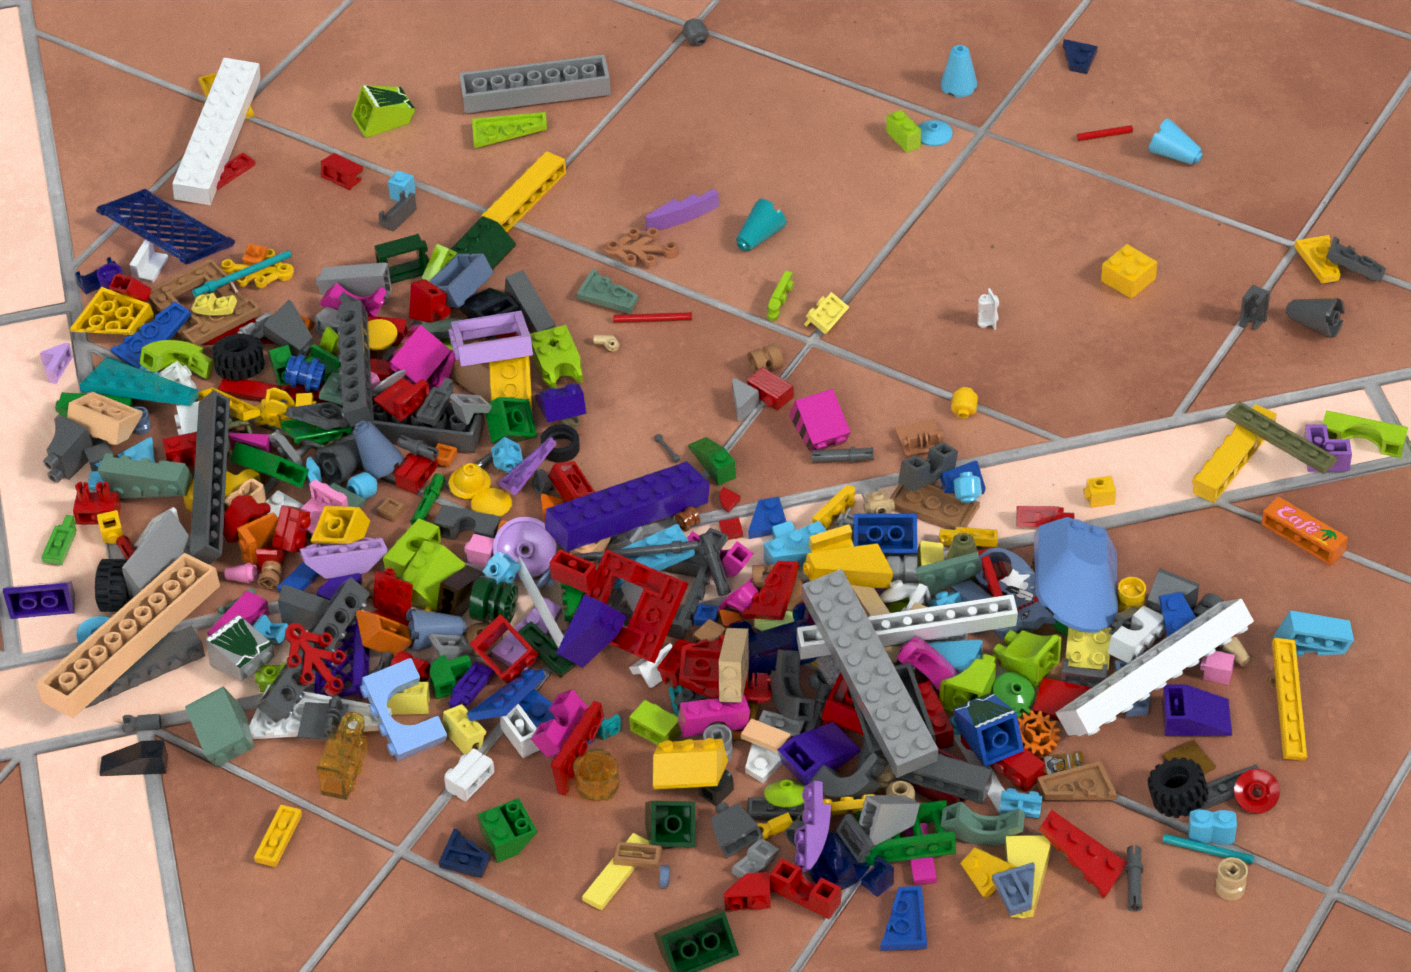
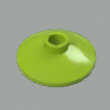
(784, 793)

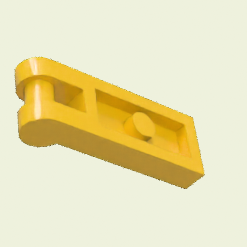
(838, 504)

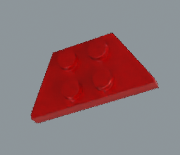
(701, 667)

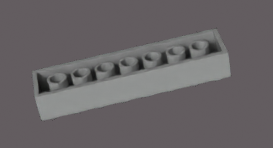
(535, 83)

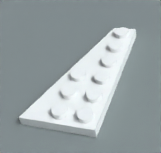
(264, 727)

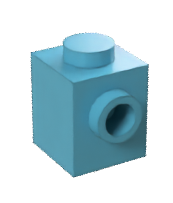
(401, 182)

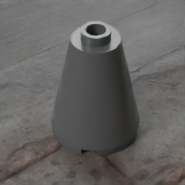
(1318, 314)
(338, 461)

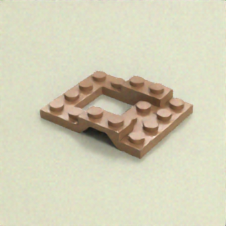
(201, 327)

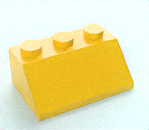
(689, 763)

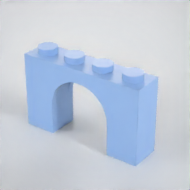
(402, 739)

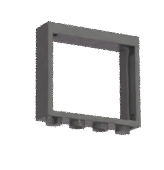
(697, 593)

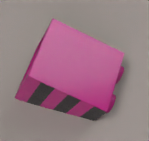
(418, 354)
(820, 420)

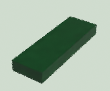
(546, 649)

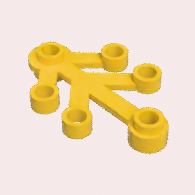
(280, 271)

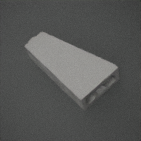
(356, 279)

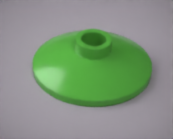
(1004, 689)

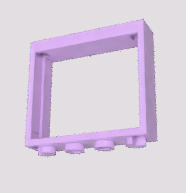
(494, 349)

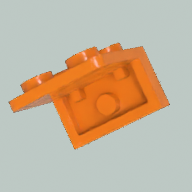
(256, 536)

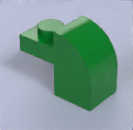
(445, 672)

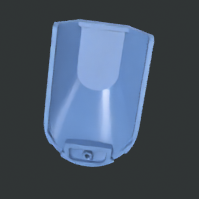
(1076, 574)

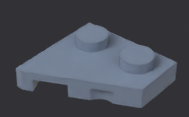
(1016, 888)

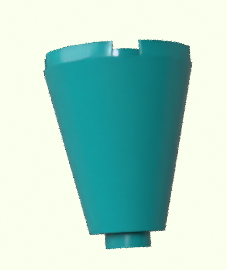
(760, 225)

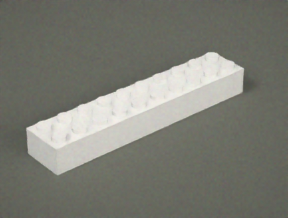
(216, 131)
(1154, 668)

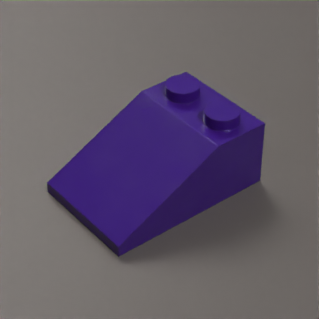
(561, 402)
(590, 631)

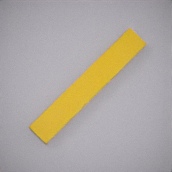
(1289, 699)

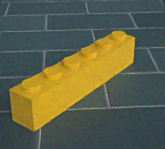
(527, 190)
(1228, 460)

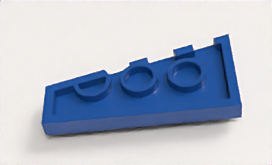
(508, 696)

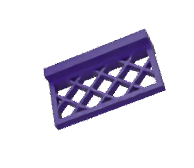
(360, 665)

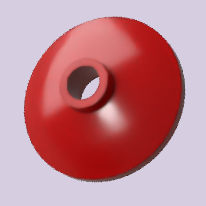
(1260, 780)

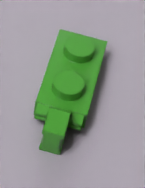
(60, 542)

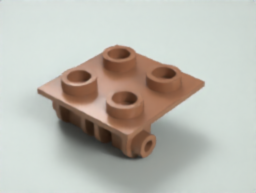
(919, 437)

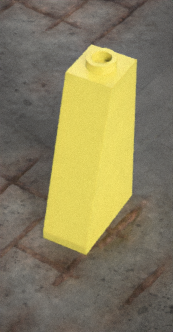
(1025, 850)

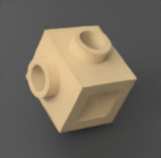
(878, 503)

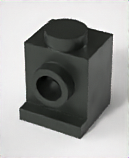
(718, 793)

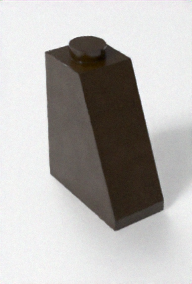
(456, 591)

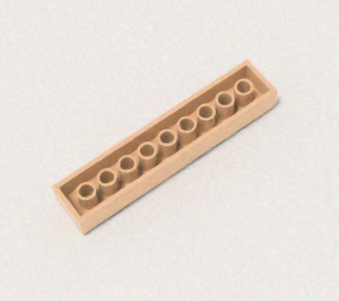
(128, 635)

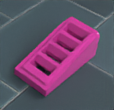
(257, 441)

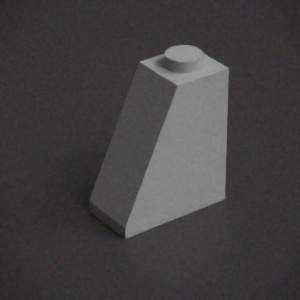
(887, 816)

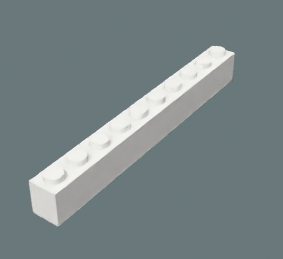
(924, 623)

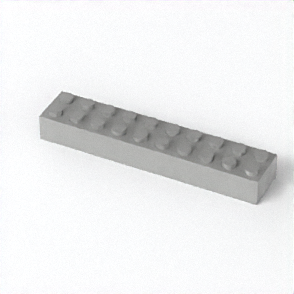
(869, 673)

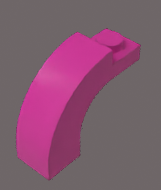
(371, 303)
(731, 559)
(927, 660)

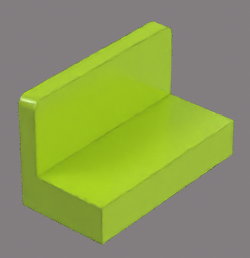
(439, 258)

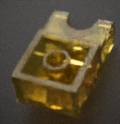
(343, 758)

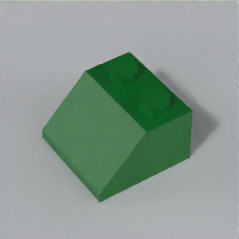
(510, 419)

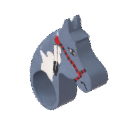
(1022, 586)

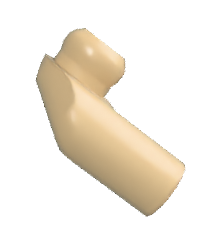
(608, 341)

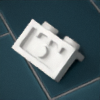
(178, 374)

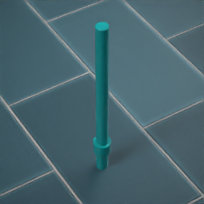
(211, 286)

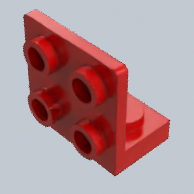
(403, 398)

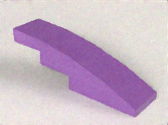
(677, 212)

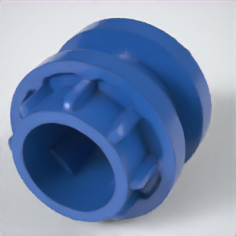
(305, 373)

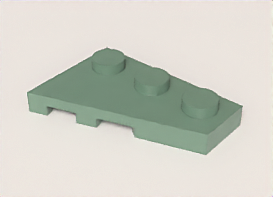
(603, 292)
(948, 572)

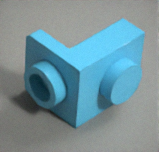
(272, 631)

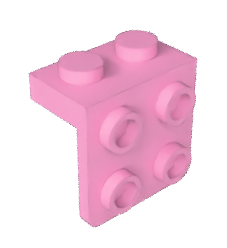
(322, 496)

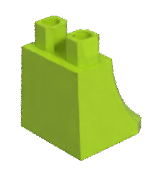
(1029, 654)
(969, 684)

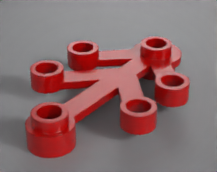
(314, 657)

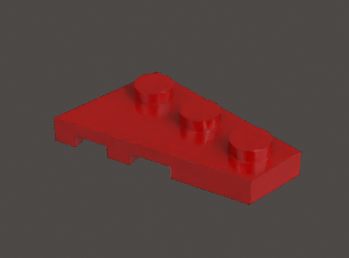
(775, 594)

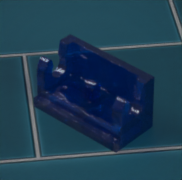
(90, 281)

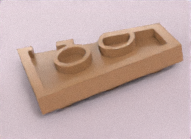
(1078, 783)

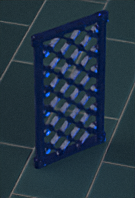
(113, 211)

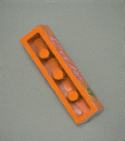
(1304, 530)

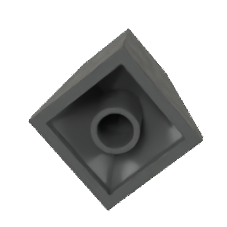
(1170, 583)

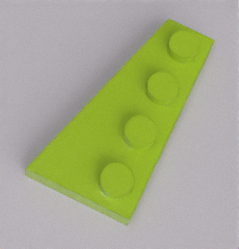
(503, 128)

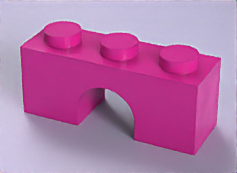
(568, 712)
(697, 715)

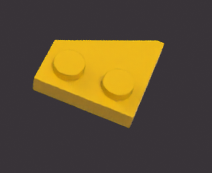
(981, 867)

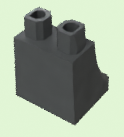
(67, 449)

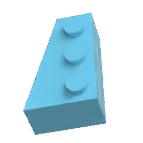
(791, 545)
(1316, 633)

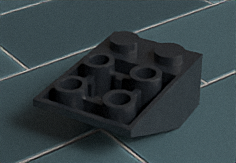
(488, 303)

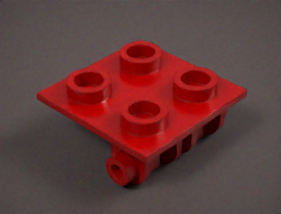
(392, 593)
(758, 692)

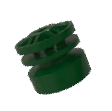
(491, 600)

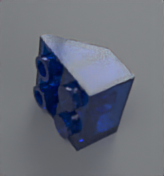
(837, 864)

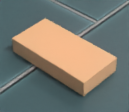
(764, 735)

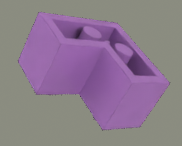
(1340, 448)

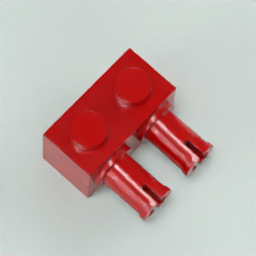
(181, 448)
(90, 504)
(241, 512)

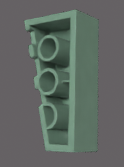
(144, 477)

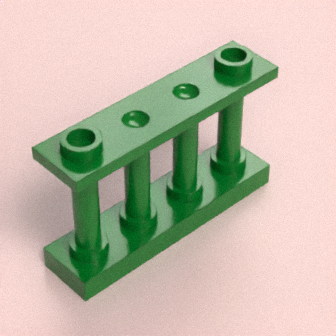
(919, 845)

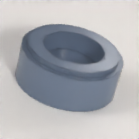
(664, 876)

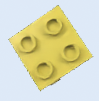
(1088, 649)

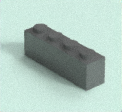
(954, 778)

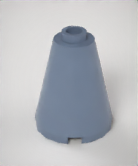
(375, 450)
(424, 623)

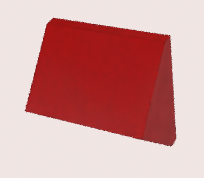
(569, 481)

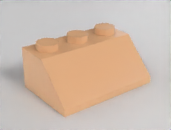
(104, 417)

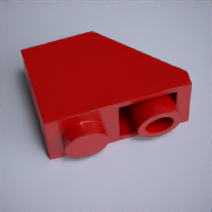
(749, 892)

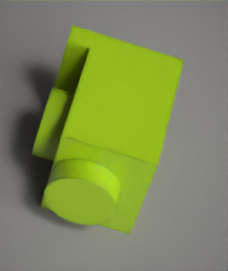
(267, 675)

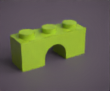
(406, 547)

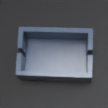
(462, 277)

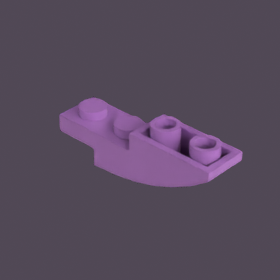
(813, 834)

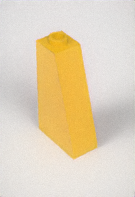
(861, 565)

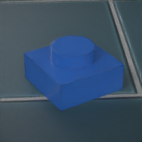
(704, 613)

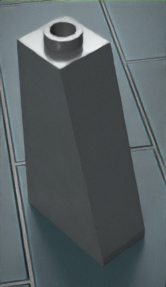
(525, 296)

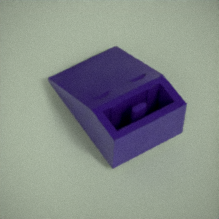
(1194, 712)
(818, 747)

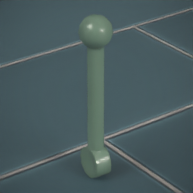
(222, 609)

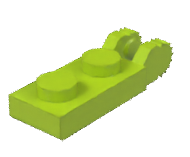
(780, 296)

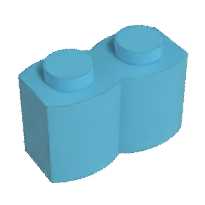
(1212, 826)

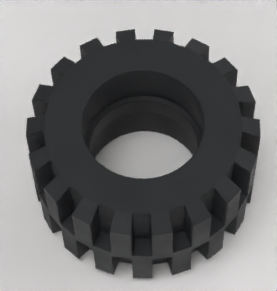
(238, 356)
(110, 585)
(1177, 787)

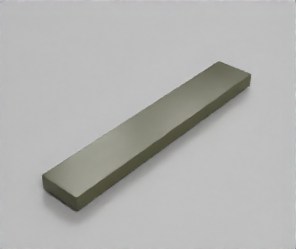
(1281, 437)

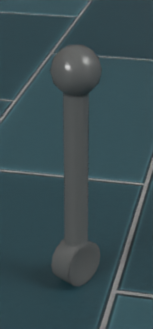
(658, 438)

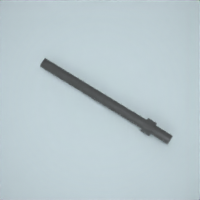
(675, 547)

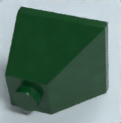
(670, 823)

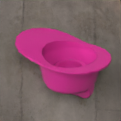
(740, 598)

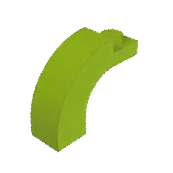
(166, 352)

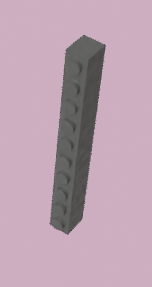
(210, 478)

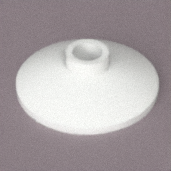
(898, 591)

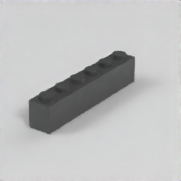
(162, 658)

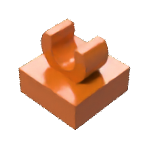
(254, 254)

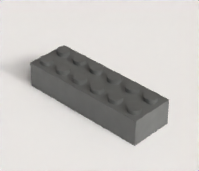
(448, 430)

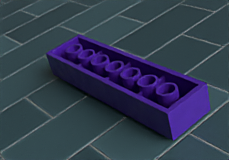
(626, 506)

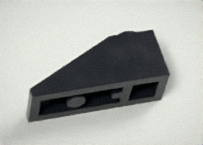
(136, 759)

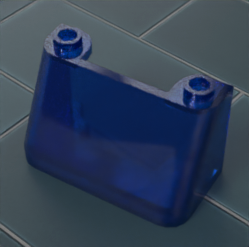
(765, 644)

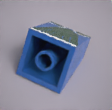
(989, 728)

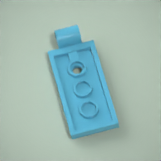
(661, 560)

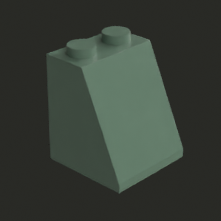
(220, 726)

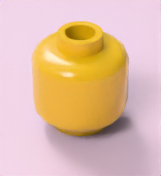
(964, 402)

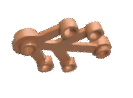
(618, 248)

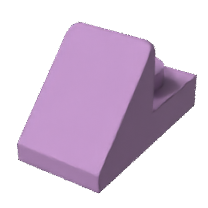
(56, 361)

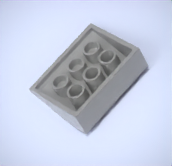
(156, 553)

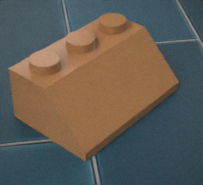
(473, 378)

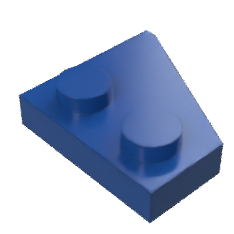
(766, 515)

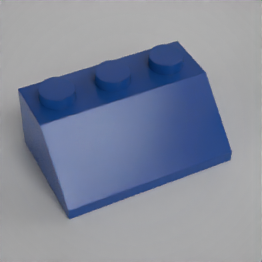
(893, 532)

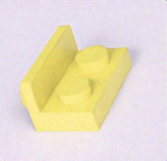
(827, 313)

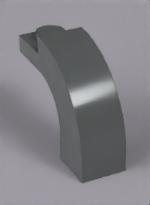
(787, 690)
(854, 786)

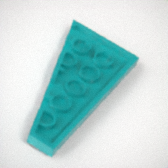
(127, 381)

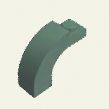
(979, 828)

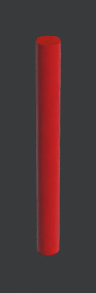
(652, 317)

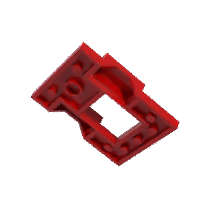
(654, 608)

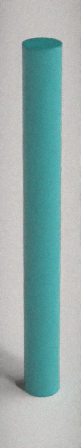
(1206, 848)

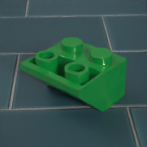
(506, 829)

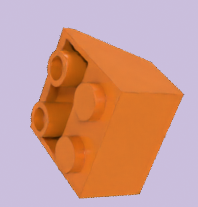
(382, 633)

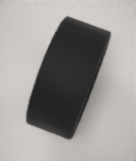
(562, 432)

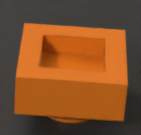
(446, 454)

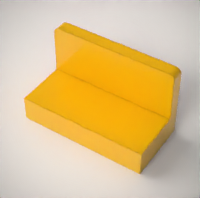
(831, 539)

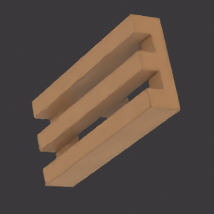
(636, 858)

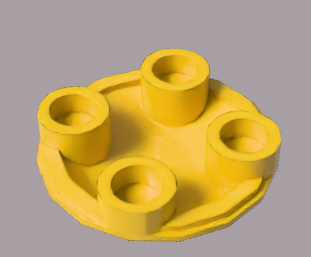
(492, 501)

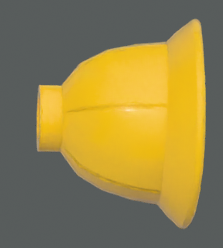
(468, 481)

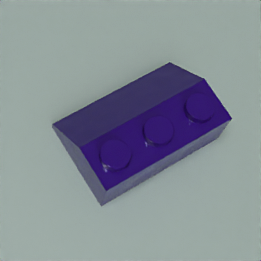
(40, 599)

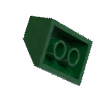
(486, 238)
(697, 942)

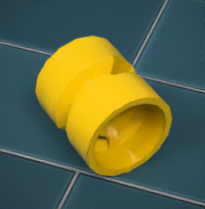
(1131, 593)

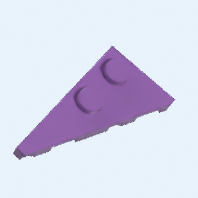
(523, 471)

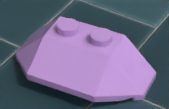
(344, 559)

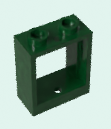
(401, 246)

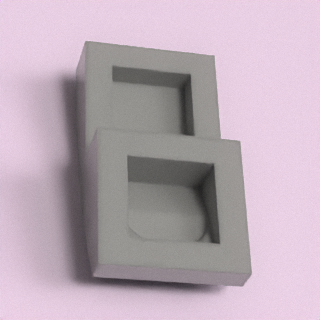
(757, 859)

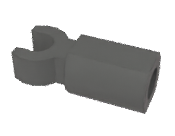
(141, 722)

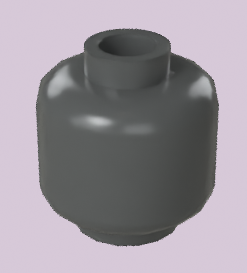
(695, 31)

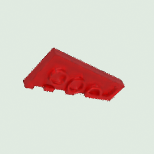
(576, 746)
(1088, 855)

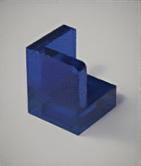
(879, 878)

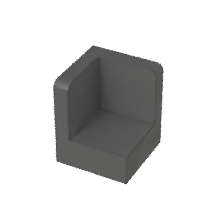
(96, 454)

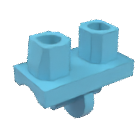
(1028, 803)

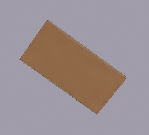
(934, 506)

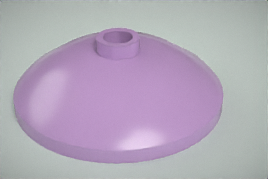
(530, 534)

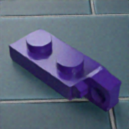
(470, 685)

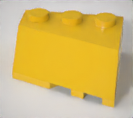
(113, 314)

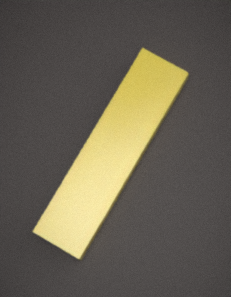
(610, 879)

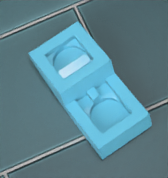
(314, 471)

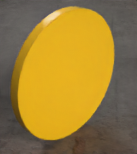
(381, 334)

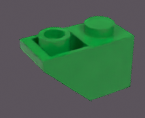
(279, 359)

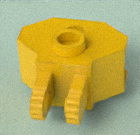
(273, 409)

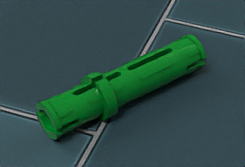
(431, 494)

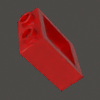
(490, 636)

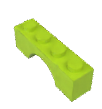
(1386, 436)

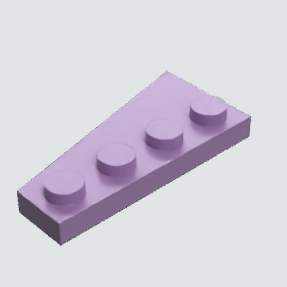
(510, 648)

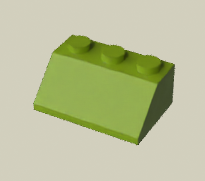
(426, 571)

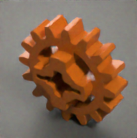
(1044, 733)

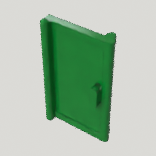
(301, 430)

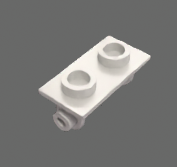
(988, 310)

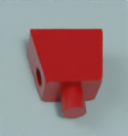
(427, 302)

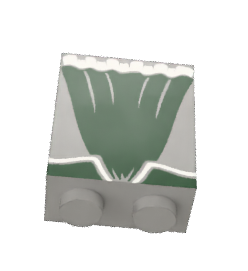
(238, 649)

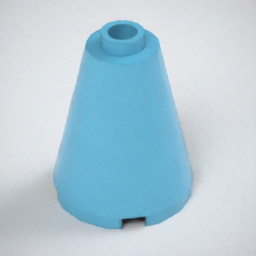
(959, 73)
(1175, 144)

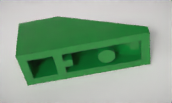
(714, 459)

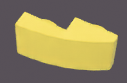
(210, 305)

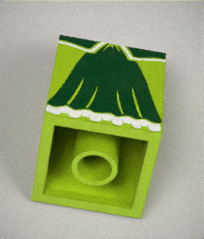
(381, 109)

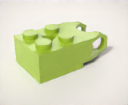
(556, 355)

